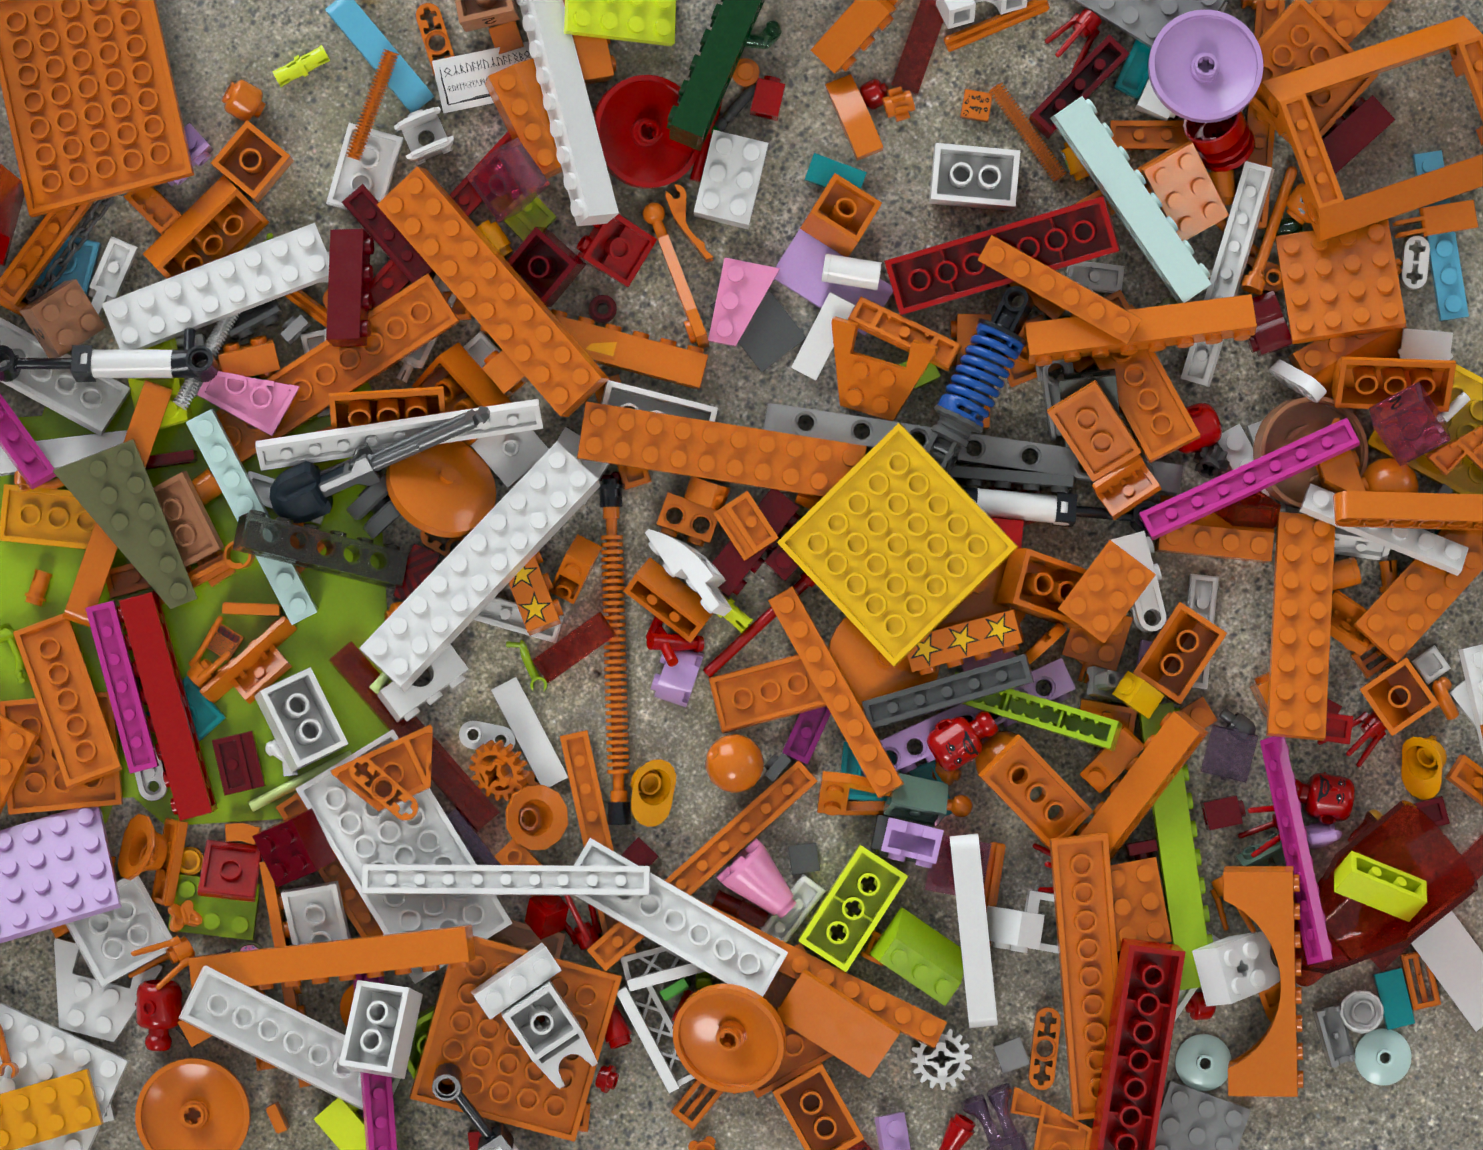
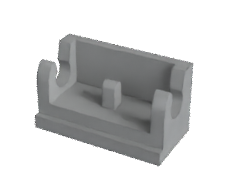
(1333, 1035)

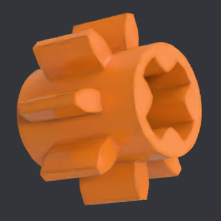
(898, 104)

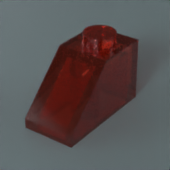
(1253, 511)

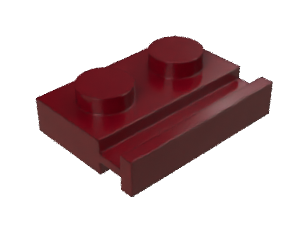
(238, 763)

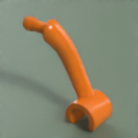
(51, 484)
(5, 1057)

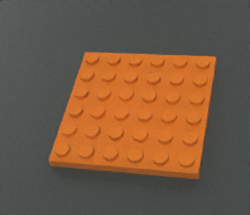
(493, 1063)

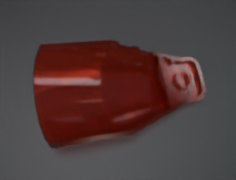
(1409, 843)

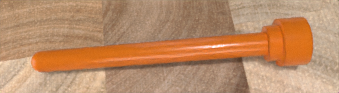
(1254, 281)

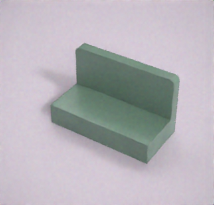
(918, 800)

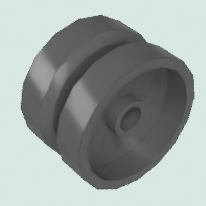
(374, 500)

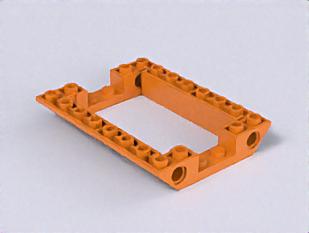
(1293, 116)

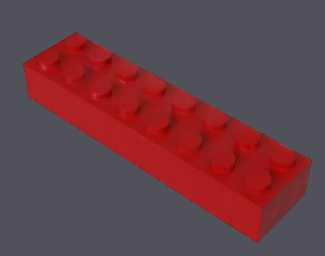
(953, 267)
(1137, 1046)

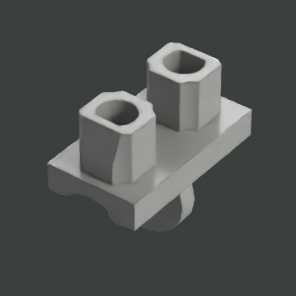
(1103, 683)

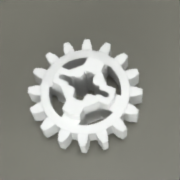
(941, 1071)

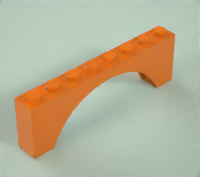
(1269, 900)

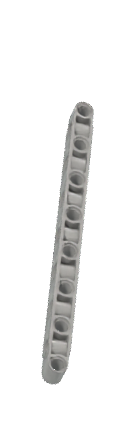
(994, 453)

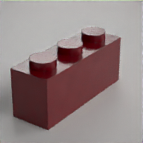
(1356, 131)

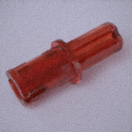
(740, 909)

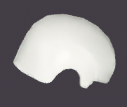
(1361, 1011)

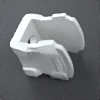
(416, 124)

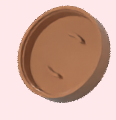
(1292, 422)

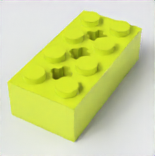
(834, 912)

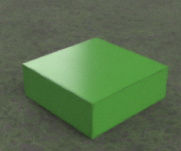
(675, 988)

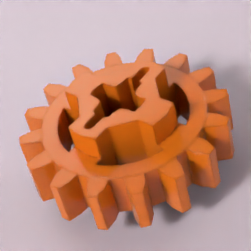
(498, 769)

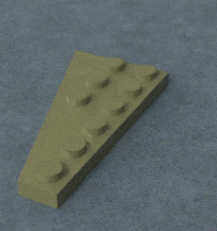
(125, 505)

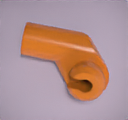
(1440, 689)

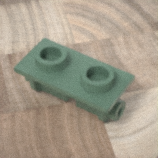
(1275, 852)

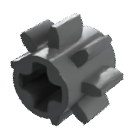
(1211, 461)

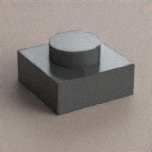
(776, 765)

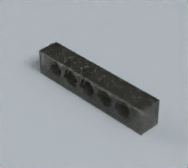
(250, 540)

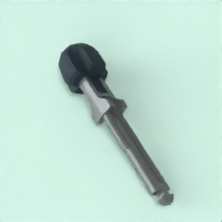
(307, 492)

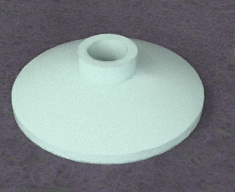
(1368, 1056)
(1189, 1057)

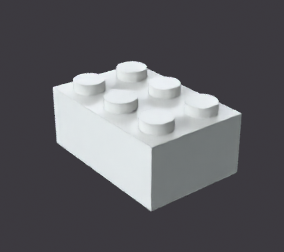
(974, 177)
(730, 179)
(301, 719)
(380, 1029)

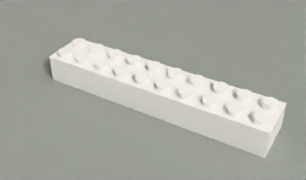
(480, 566)

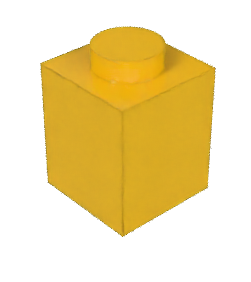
(1138, 694)

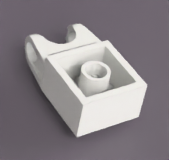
(1140, 548)
(1235, 968)
(552, 1039)

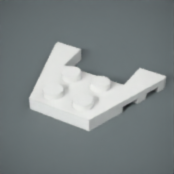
(86, 1006)

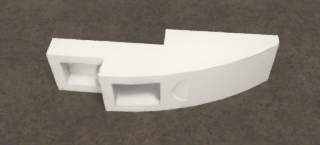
(689, 564)

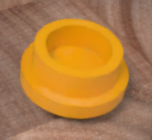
(191, 861)

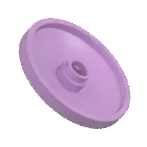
(1205, 66)

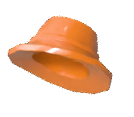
(536, 817)
(141, 848)

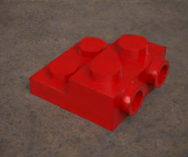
(616, 249)

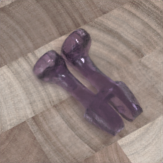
(999, 1099)

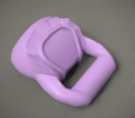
(1322, 835)

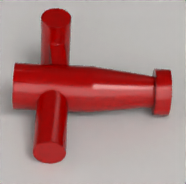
(668, 643)

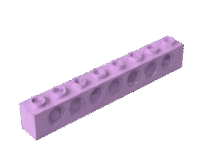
(1054, 673)

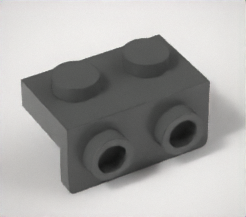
(264, 314)

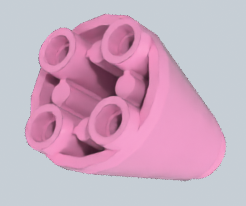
(758, 880)

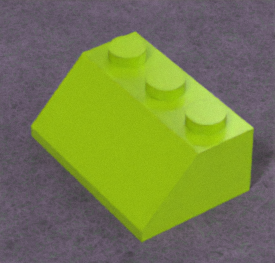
(920, 956)

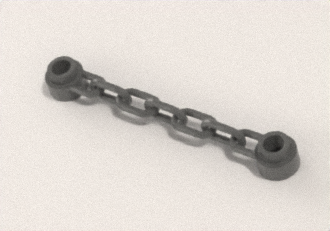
(36, 292)

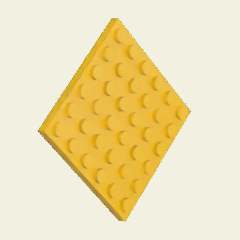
(897, 544)

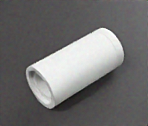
(851, 271)

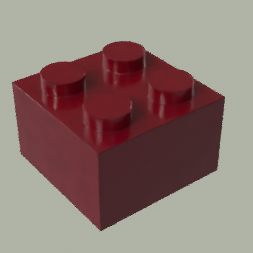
(546, 265)
(294, 847)

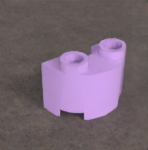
(678, 681)
(913, 841)

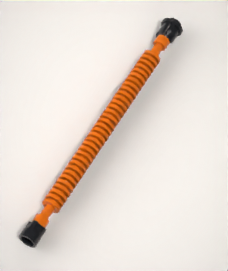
(611, 500)

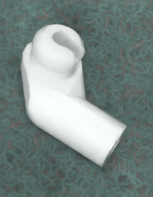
(273, 749)

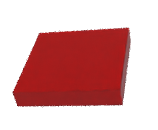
(230, 871)

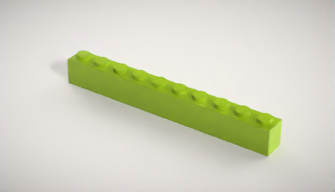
(1179, 860)

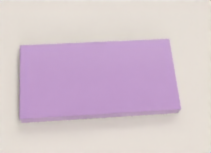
(803, 269)

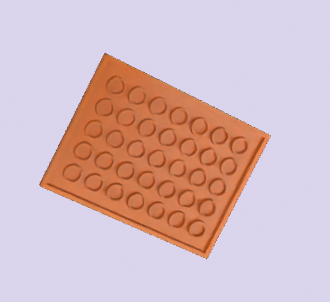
(89, 100)

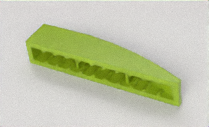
(1051, 717)

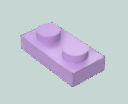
(892, 1132)

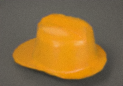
(1423, 766)
(652, 792)

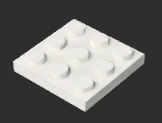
(112, 935)

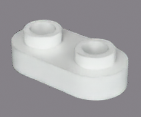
(486, 733)
(146, 776)

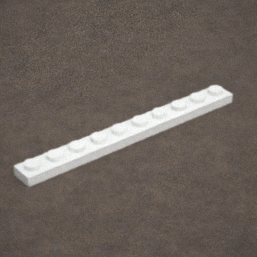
(343, 441)
(506, 880)

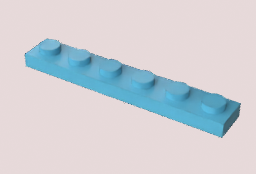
(1443, 254)

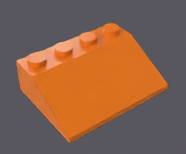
(522, 111)

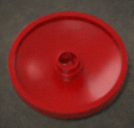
(635, 136)

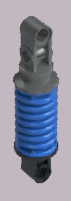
(979, 371)

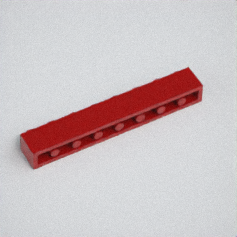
(168, 705)

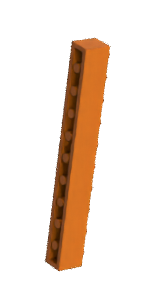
(343, 958)

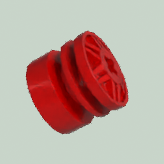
(1221, 143)

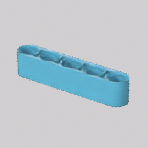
(370, 44)

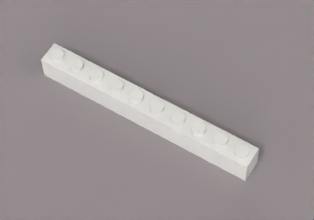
(569, 112)

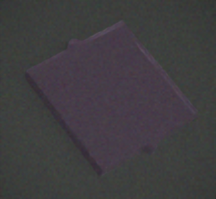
(1229, 753)

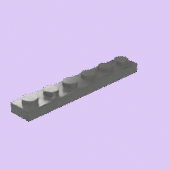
(1004, 478)
(948, 691)

